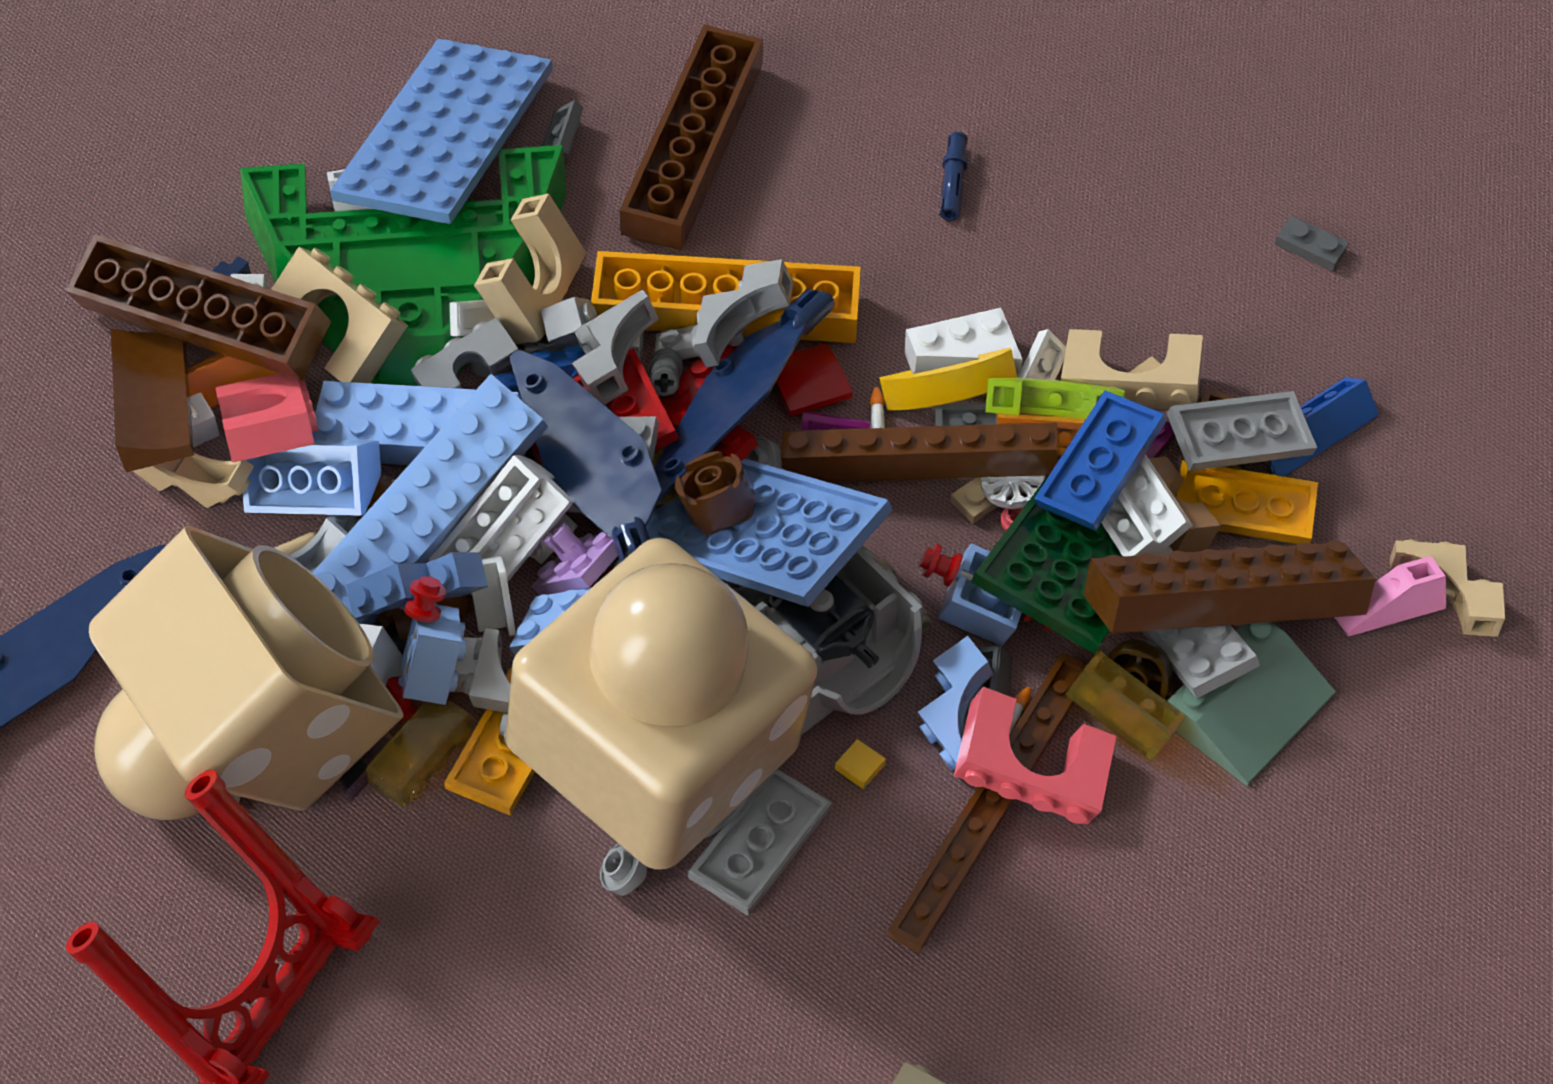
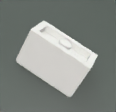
(493, 603)

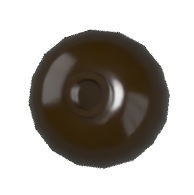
(1146, 663)

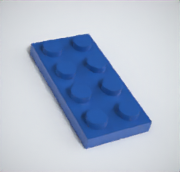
(1100, 460)

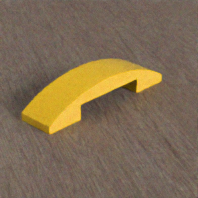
(948, 383)

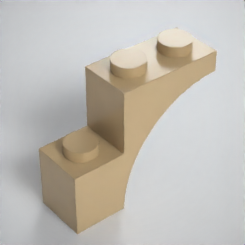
(200, 477)
(1476, 602)

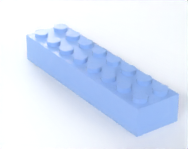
(435, 488)

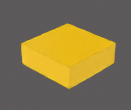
(860, 764)

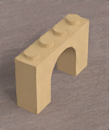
(556, 261)
(371, 325)
(1165, 386)

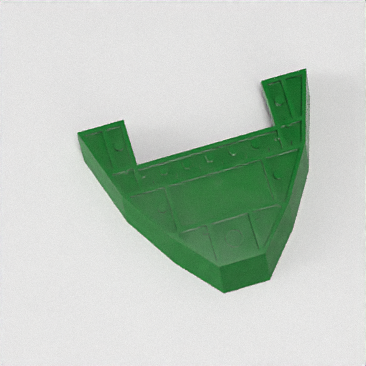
(401, 257)

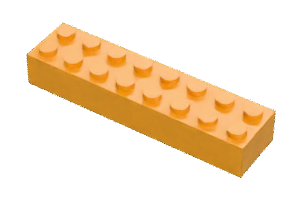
(680, 282)

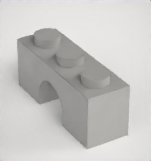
(485, 345)

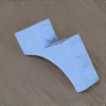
(960, 675)

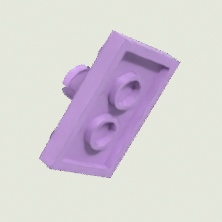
(578, 560)

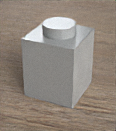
(564, 317)

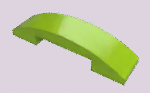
(1043, 397)

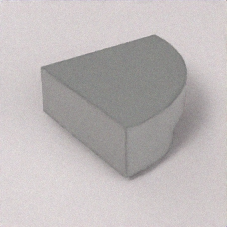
(585, 339)

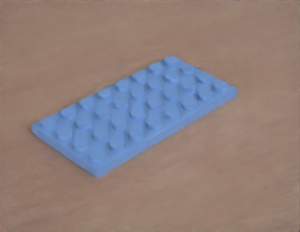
(442, 131)
(792, 542)

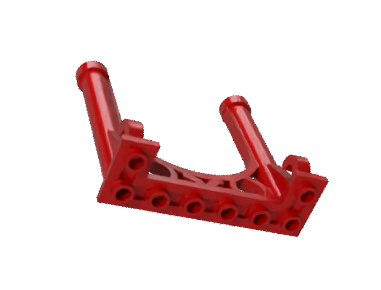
(322, 926)

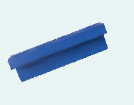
(1331, 418)

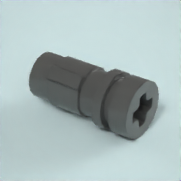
(665, 371)

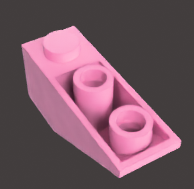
(1401, 595)

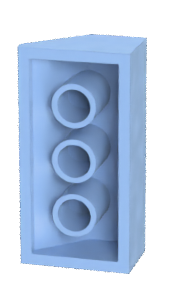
(315, 479)

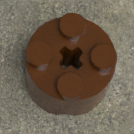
(715, 492)

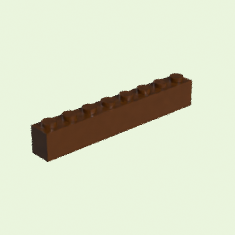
(922, 452)

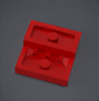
(812, 381)

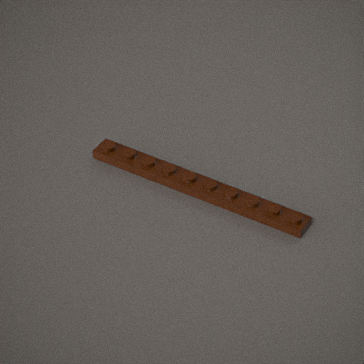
(983, 812)

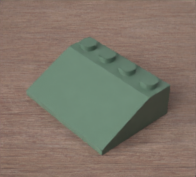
(1259, 712)

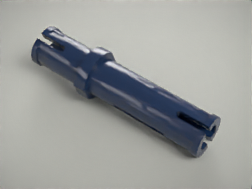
(954, 165)

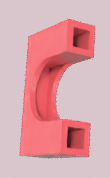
(266, 416)
(989, 762)

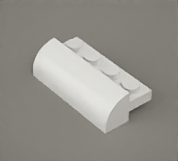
(1145, 514)
(510, 515)

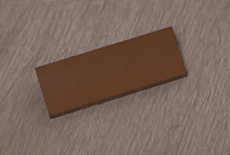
(150, 399)

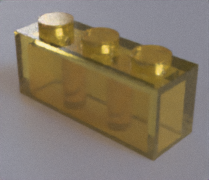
(1125, 705)
(419, 751)

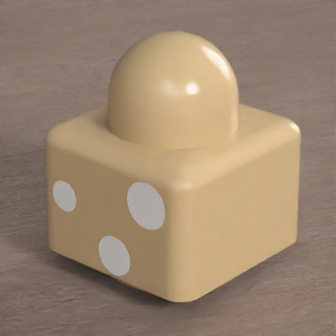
(235, 671)
(659, 702)

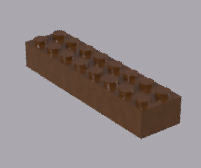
(691, 137)
(199, 306)
(1228, 586)

